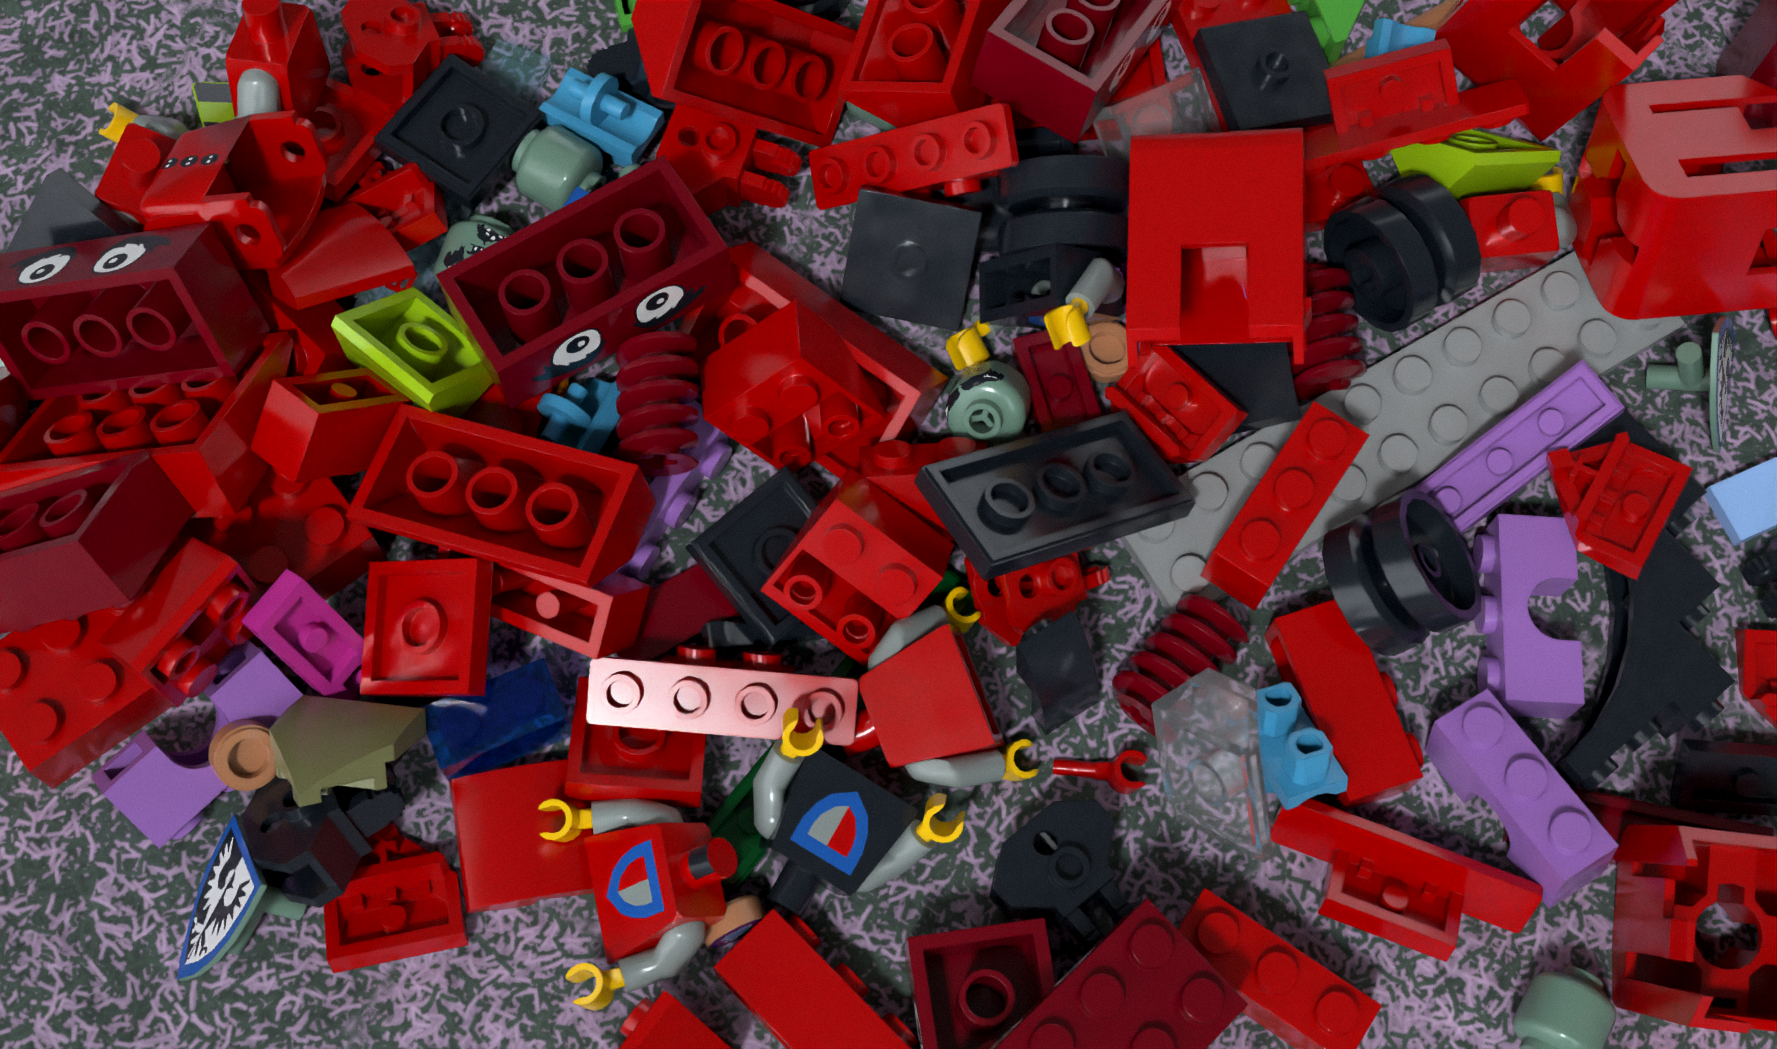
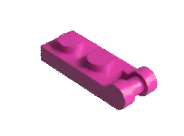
(309, 637)

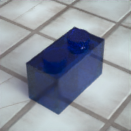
(509, 722)

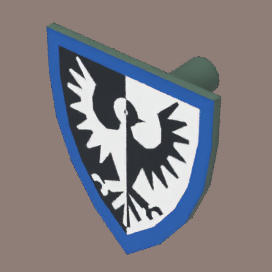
(1693, 376)
(229, 904)

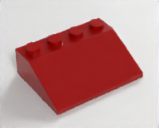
(190, 430)

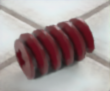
(1327, 346)
(653, 402)
(1175, 655)

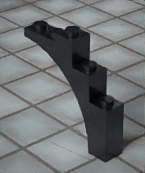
(1654, 668)

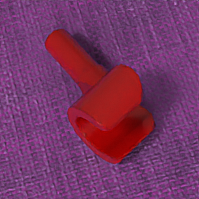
(1104, 770)

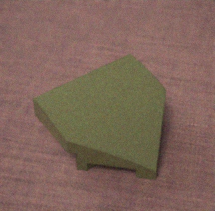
(340, 743)

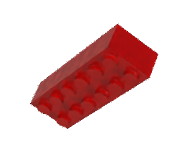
(74, 701)

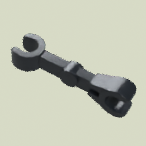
(734, 638)

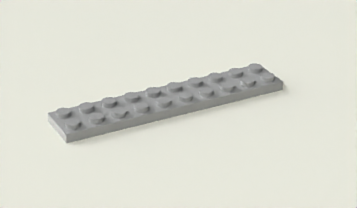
(1415, 407)

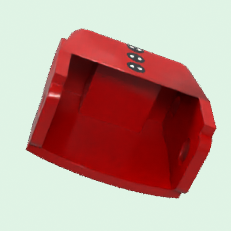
(256, 201)

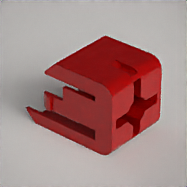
(1578, 57)
(1659, 217)
(1204, 221)
(1660, 892)

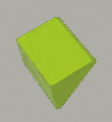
(1478, 163)
(415, 351)

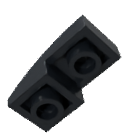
(1057, 670)

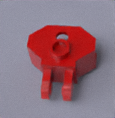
(403, 45)
(719, 160)
(1033, 594)

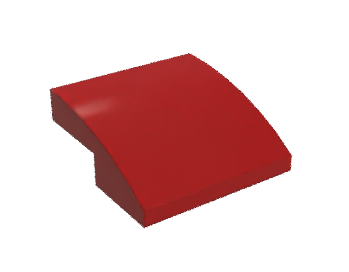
(340, 257)
(500, 841)

